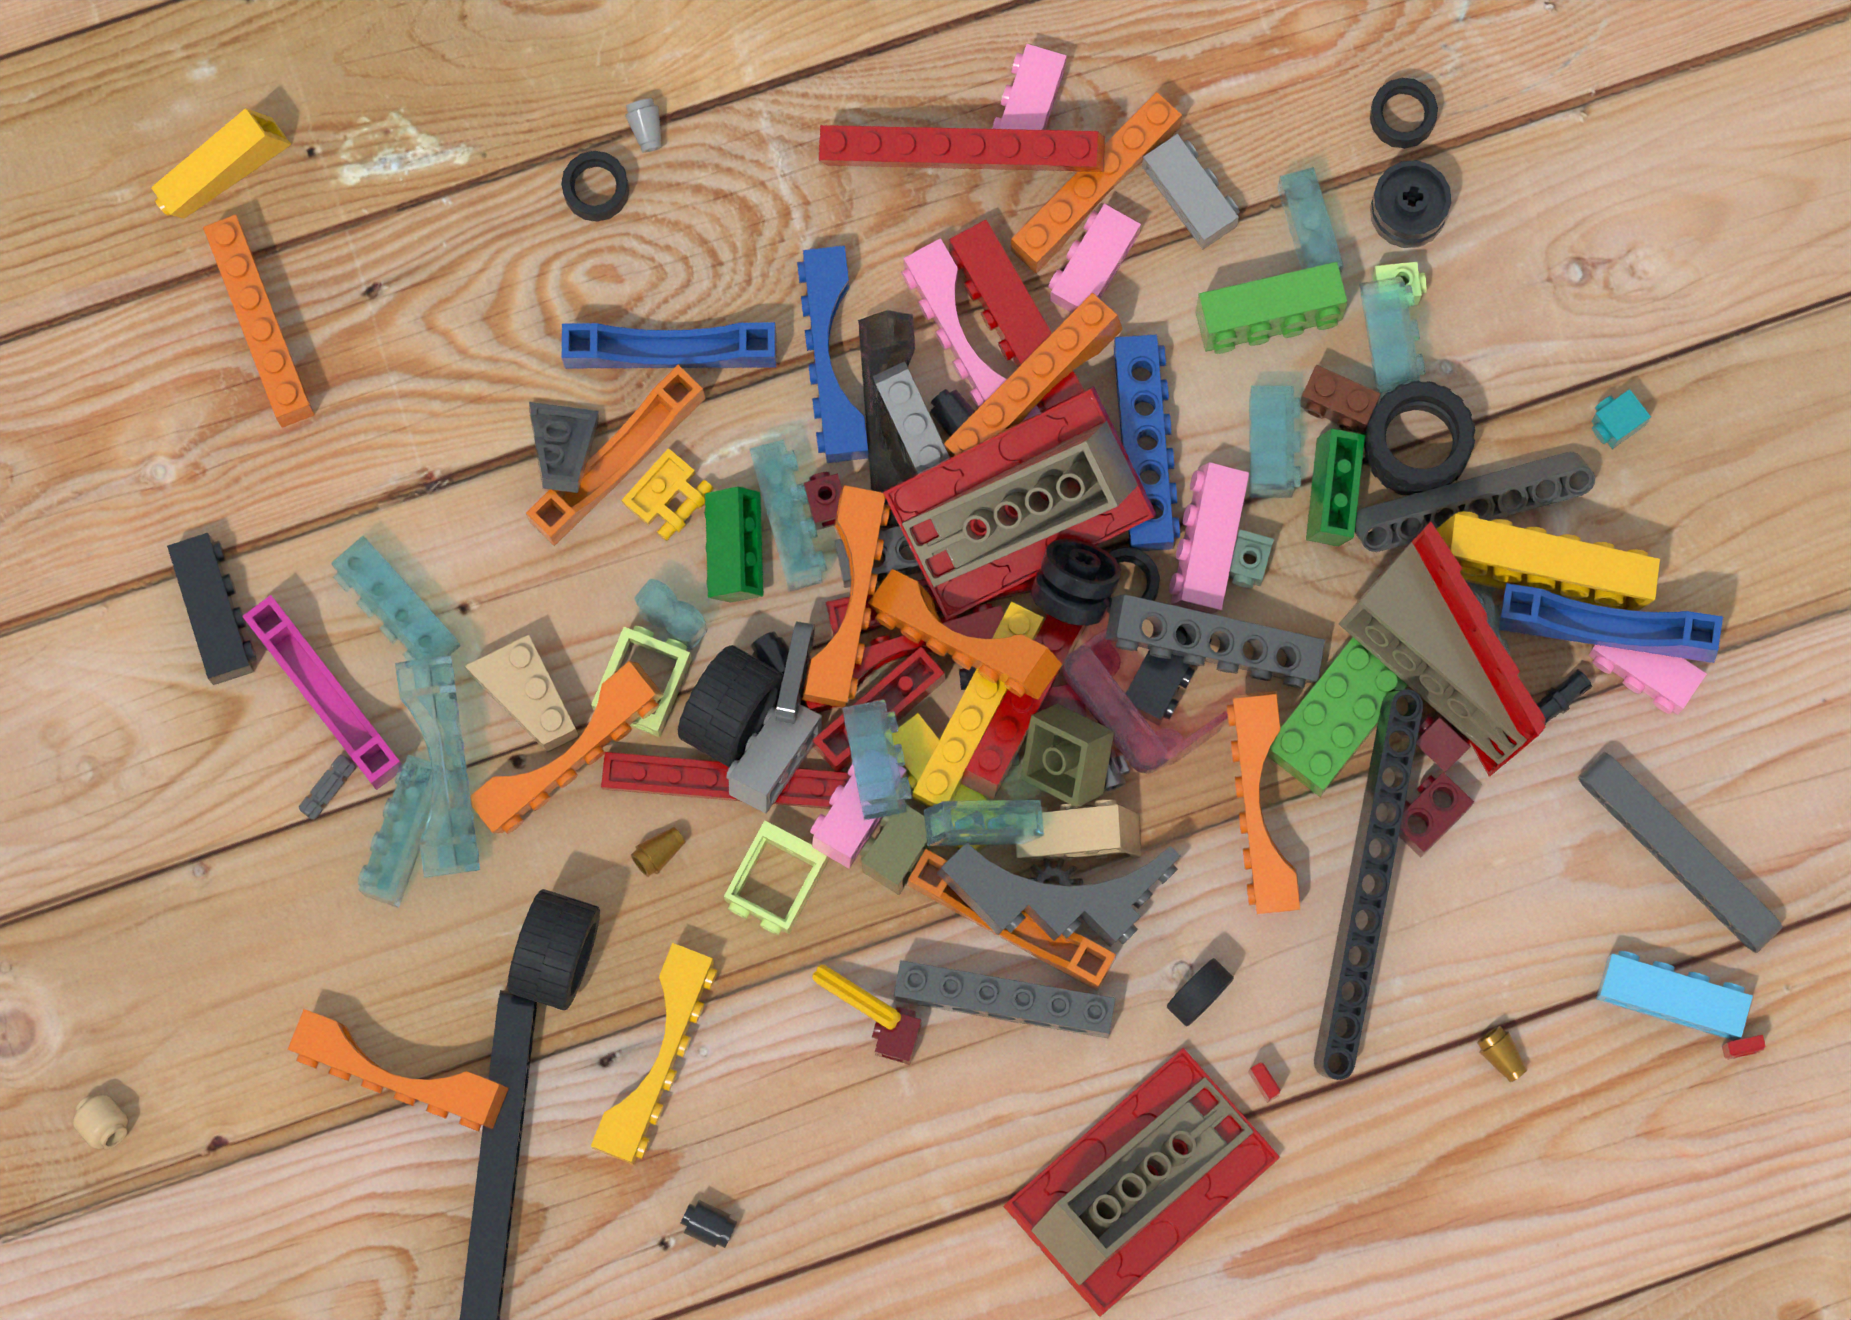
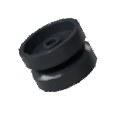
(1415, 184)
(1076, 582)

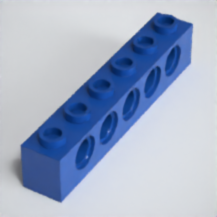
(1130, 354)

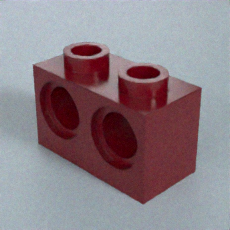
(1437, 819)

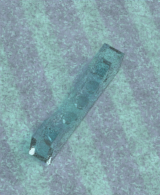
(431, 697)

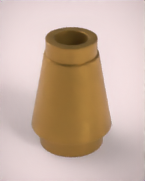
(657, 851)
(1502, 1053)

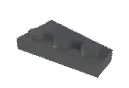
(562, 443)

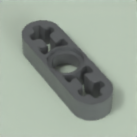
(795, 672)

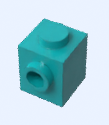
(1619, 418)

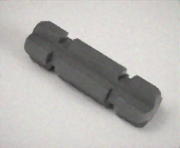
(327, 787)

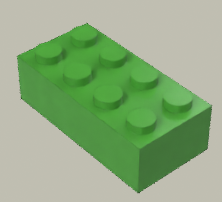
(1271, 308)
(1334, 718)

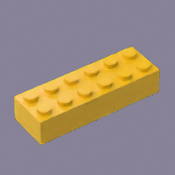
(1562, 564)

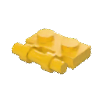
(659, 487)

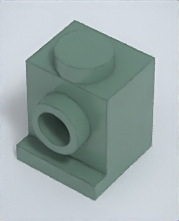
(1252, 544)

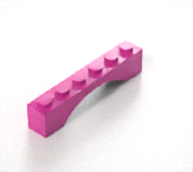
(323, 692)

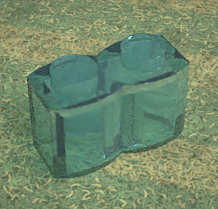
(661, 608)

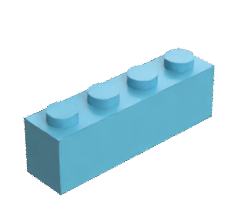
(1674, 996)

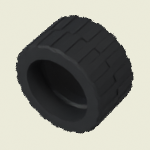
(1428, 398)
(729, 704)
(553, 949)

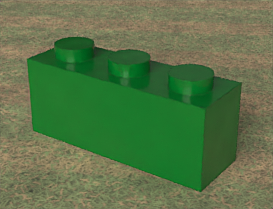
(1335, 487)
(734, 544)

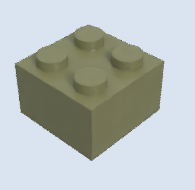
(1067, 755)
(896, 850)

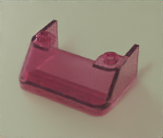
(1091, 675)

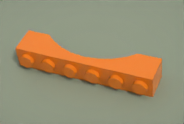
(1085, 190)
(258, 321)
(1068, 347)
(650, 424)
(858, 526)
(1015, 660)
(621, 701)
(1274, 877)
(1073, 956)
(463, 1094)

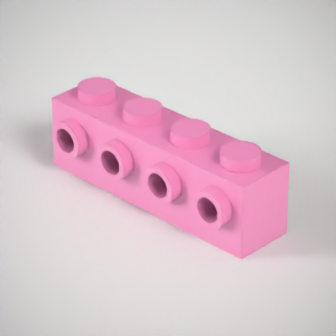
(1208, 538)

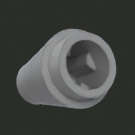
(645, 124)

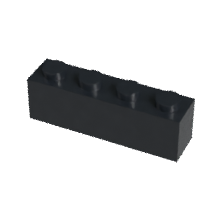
(211, 608)

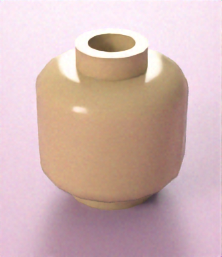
(100, 1122)

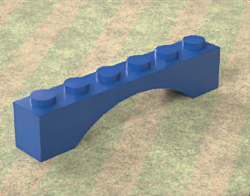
(716, 347)
(842, 423)
(1662, 633)

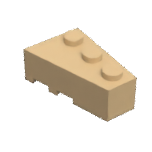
(525, 690)
(1084, 833)

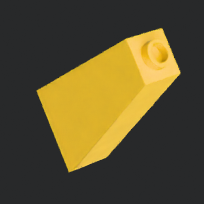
(220, 163)

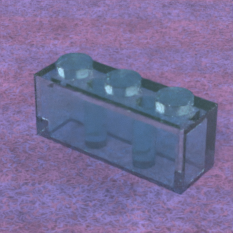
(1308, 219)
(1391, 333)
(1273, 442)
(876, 759)
(983, 822)

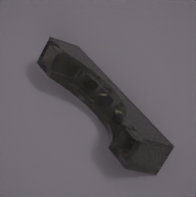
(884, 343)

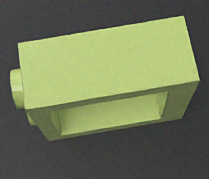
(674, 649)
(792, 845)

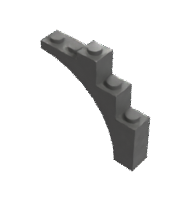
(1002, 896)

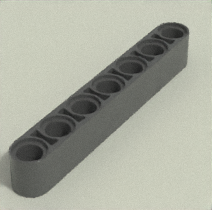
(1491, 501)
(1680, 852)

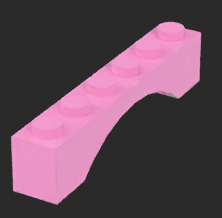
(935, 278)

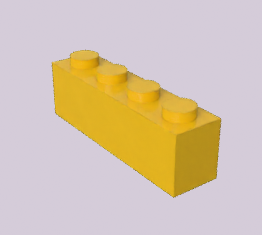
(918, 746)

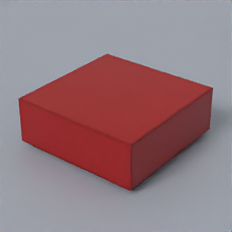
(1743, 1047)
(1264, 1082)

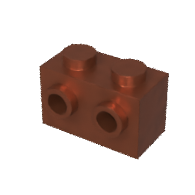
(1339, 400)

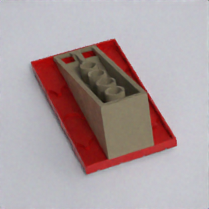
(997, 506)
(1439, 642)
(1141, 1182)

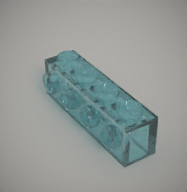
(786, 515)
(393, 602)
(397, 842)

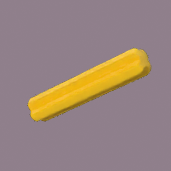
(856, 996)

